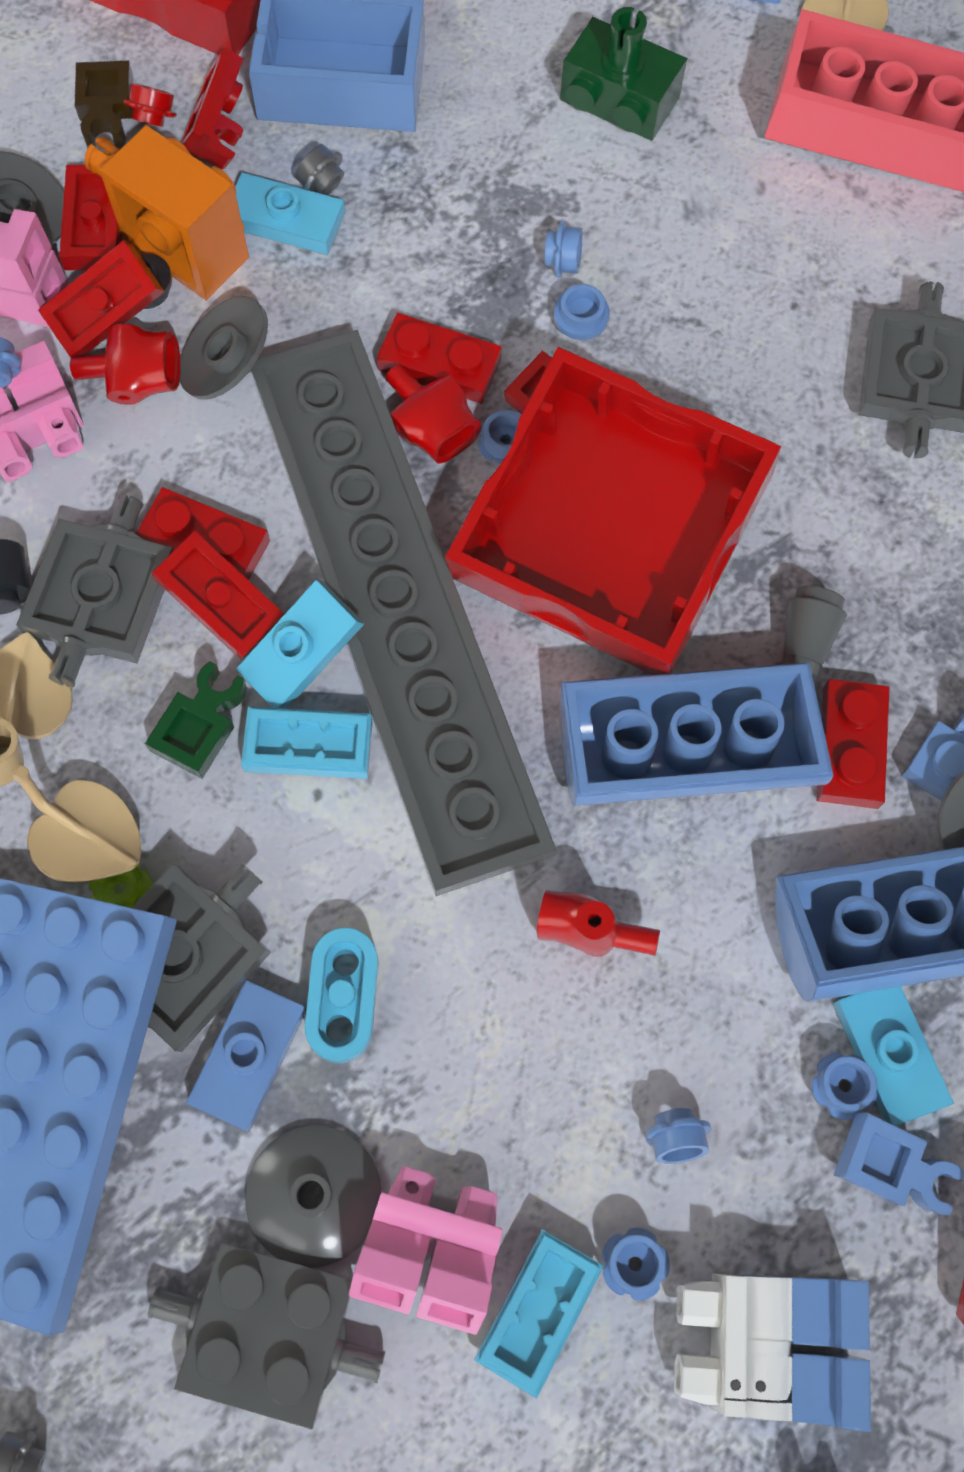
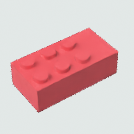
(872, 100)

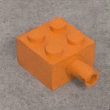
(173, 207)

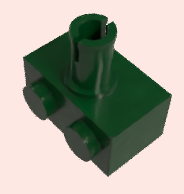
(622, 74)

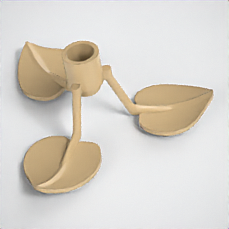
(88, 826)

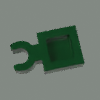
(195, 729)

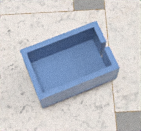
(339, 62)

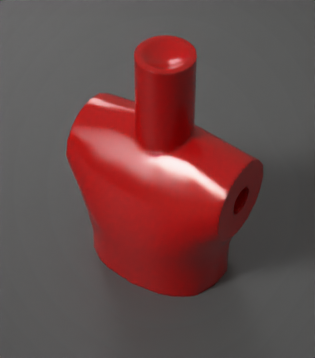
(134, 364)
(433, 415)
(590, 926)

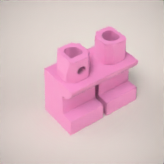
(27, 268)
(43, 416)
(459, 1245)

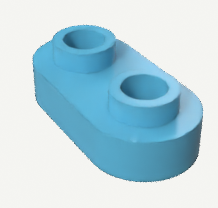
(341, 996)

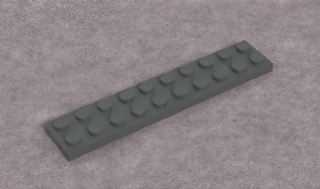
(416, 646)

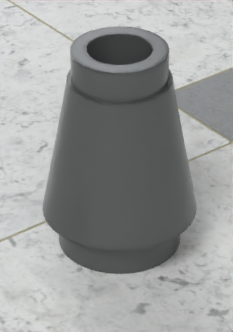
(812, 626)

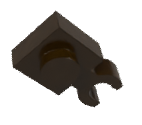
(100, 98)

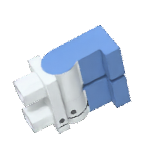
(751, 1354)

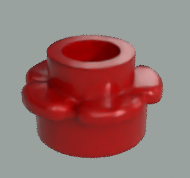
(150, 104)

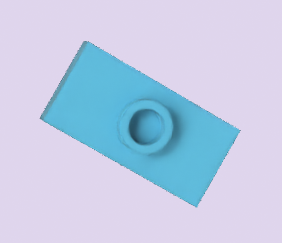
(288, 213)
(300, 646)
(307, 742)
(893, 1045)
(538, 1313)

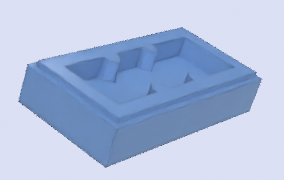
(247, 1056)

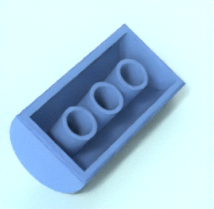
(692, 734)
(873, 924)

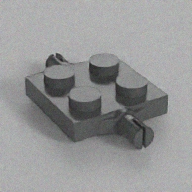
(915, 370)
(95, 591)
(207, 953)
(265, 1336)

